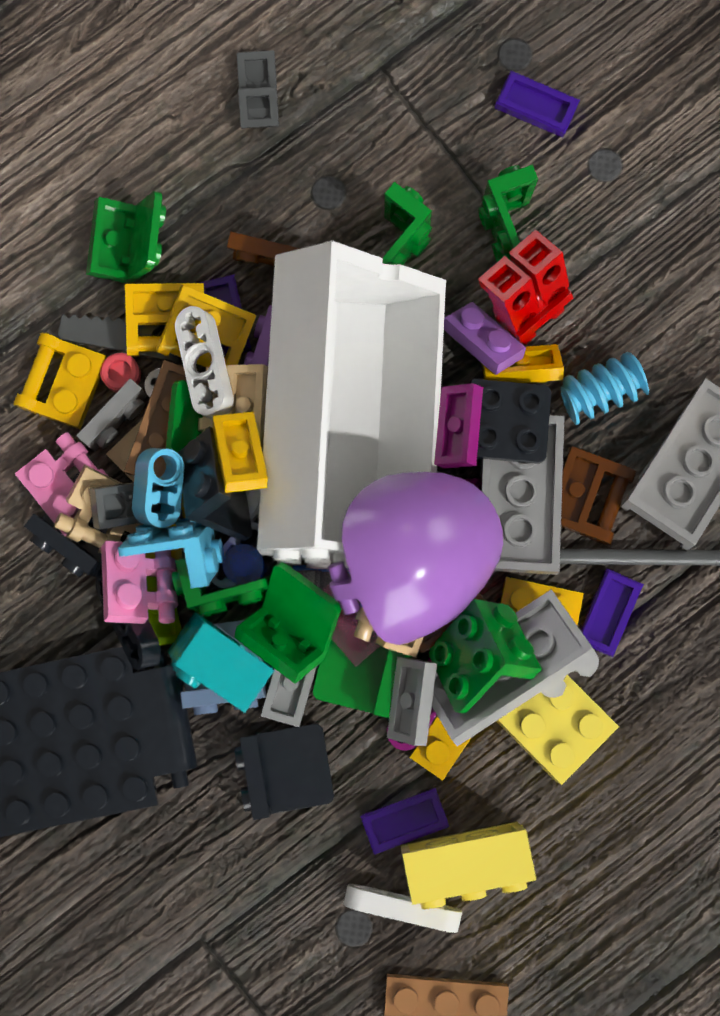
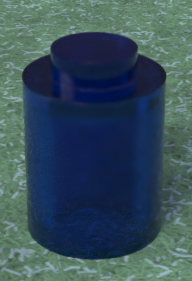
(244, 564)

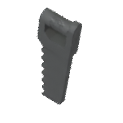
(108, 335)

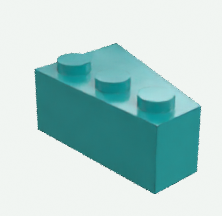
(219, 662)

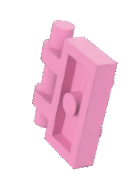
(48, 479)
(126, 586)

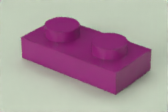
(458, 426)

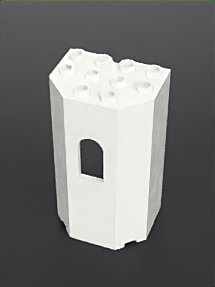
(345, 391)

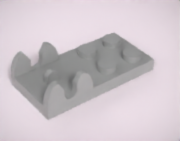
(682, 480)
(529, 506)
(559, 650)

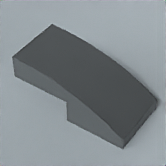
(257, 89)
(113, 505)

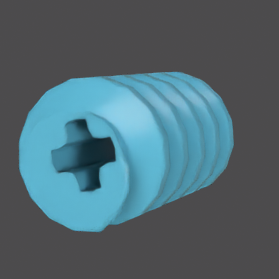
(603, 385)

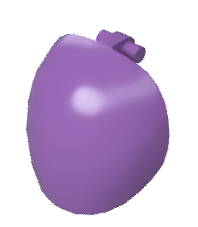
(416, 552)

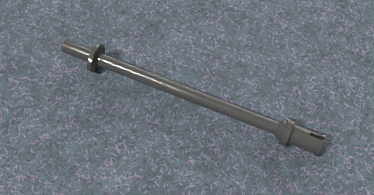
(639, 557)

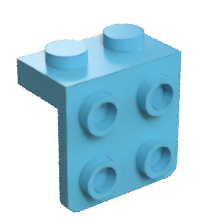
(200, 547)

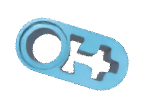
(171, 495)

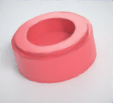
(118, 370)

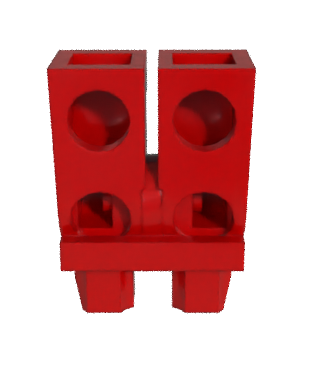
(528, 287)

